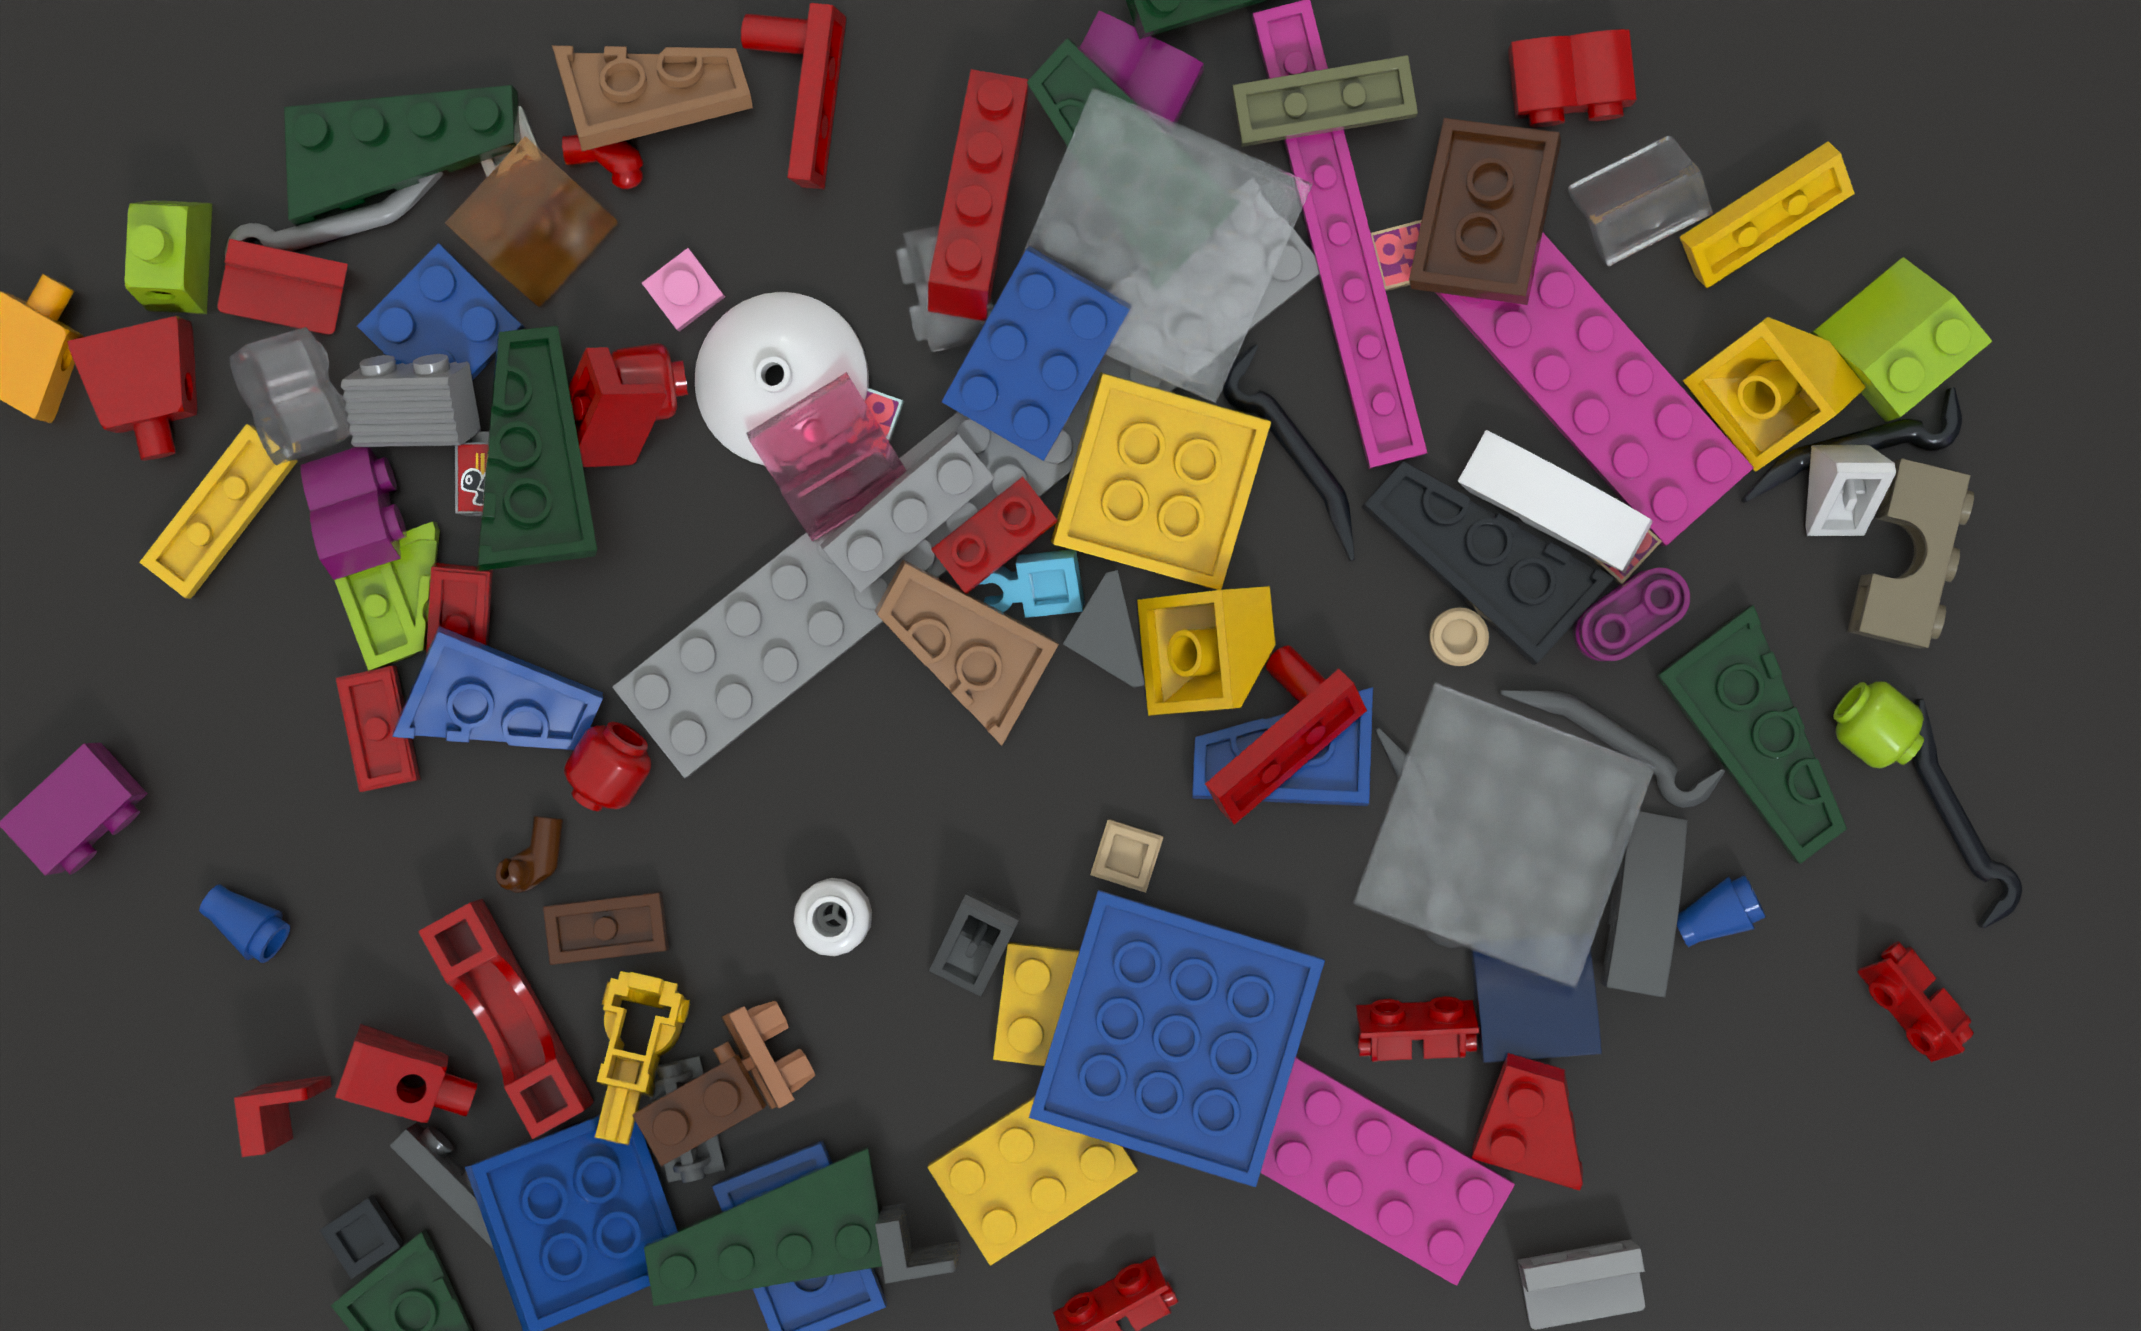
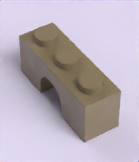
(1930, 507)

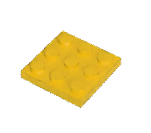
(1160, 481)

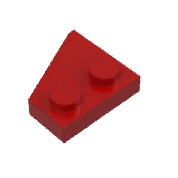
(1530, 1124)

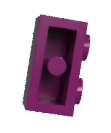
(74, 810)

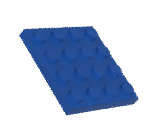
(1177, 1038)

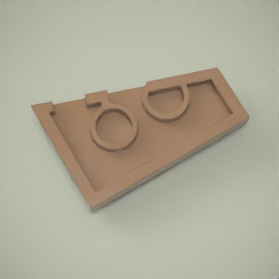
(636, 95)
(968, 645)

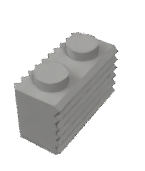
(411, 402)

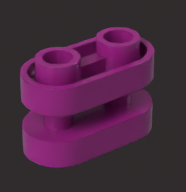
(1631, 614)

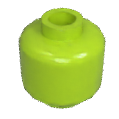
(1879, 724)

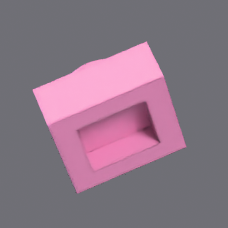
(683, 289)

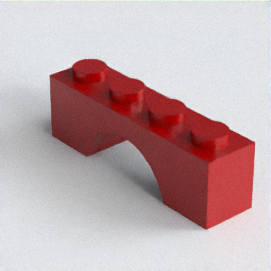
(977, 195)
(492, 984)

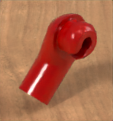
(617, 158)

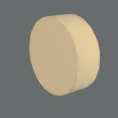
(1458, 637)

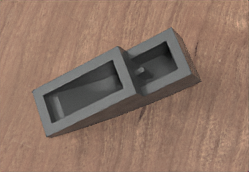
(1646, 906)

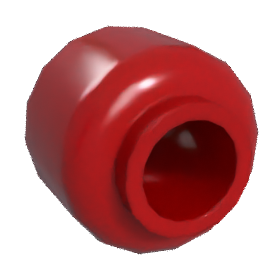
(652, 365)
(608, 766)

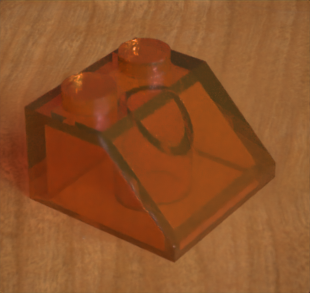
(531, 222)

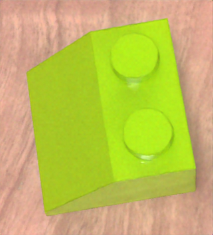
(1903, 337)

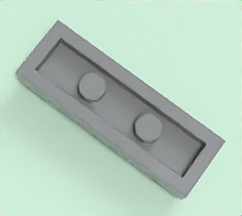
(907, 511)

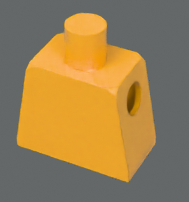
(35, 349)

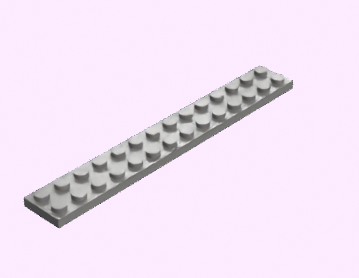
(807, 613)

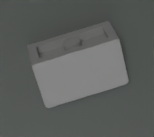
(1582, 1284)

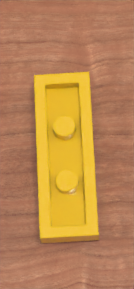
(1767, 214)
(216, 514)

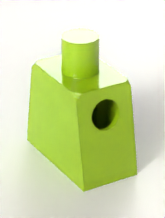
(169, 254)

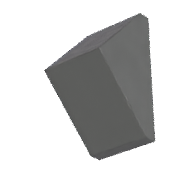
(1105, 633)
(974, 942)

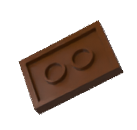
(1485, 211)

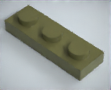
(1324, 101)

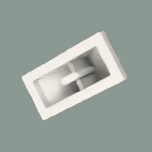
(1845, 488)

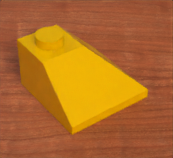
(1773, 388)
(1204, 648)

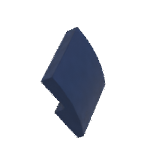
(1532, 1013)

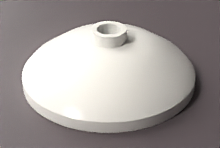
(766, 331)

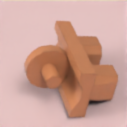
(749, 1031)

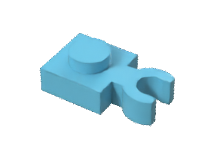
(1043, 582)

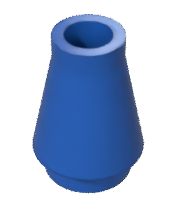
(1721, 912)
(247, 924)

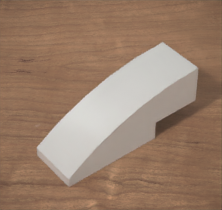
(1554, 501)

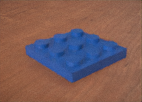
(571, 1220)

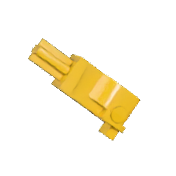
(628, 1073)

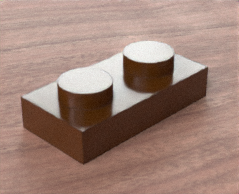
(605, 928)
(699, 1110)

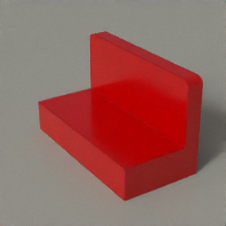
(281, 287)
(609, 415)
(265, 1112)

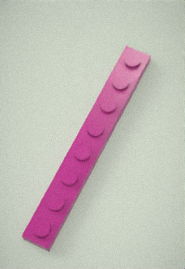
(1345, 254)

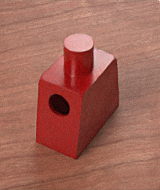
(141, 380)
(376, 1074)

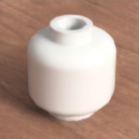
(813, 924)

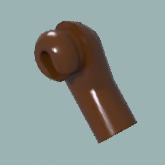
(535, 862)

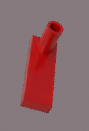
(821, 44)
(1321, 715)

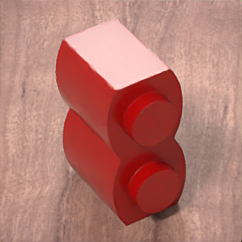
(1572, 75)

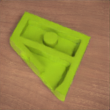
(392, 600)

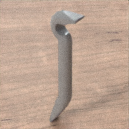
(337, 225)

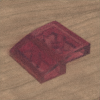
(827, 456)

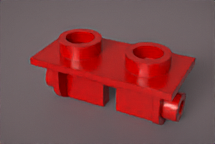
(994, 535)
(1443, 1025)
(1931, 1025)
(1135, 1292)

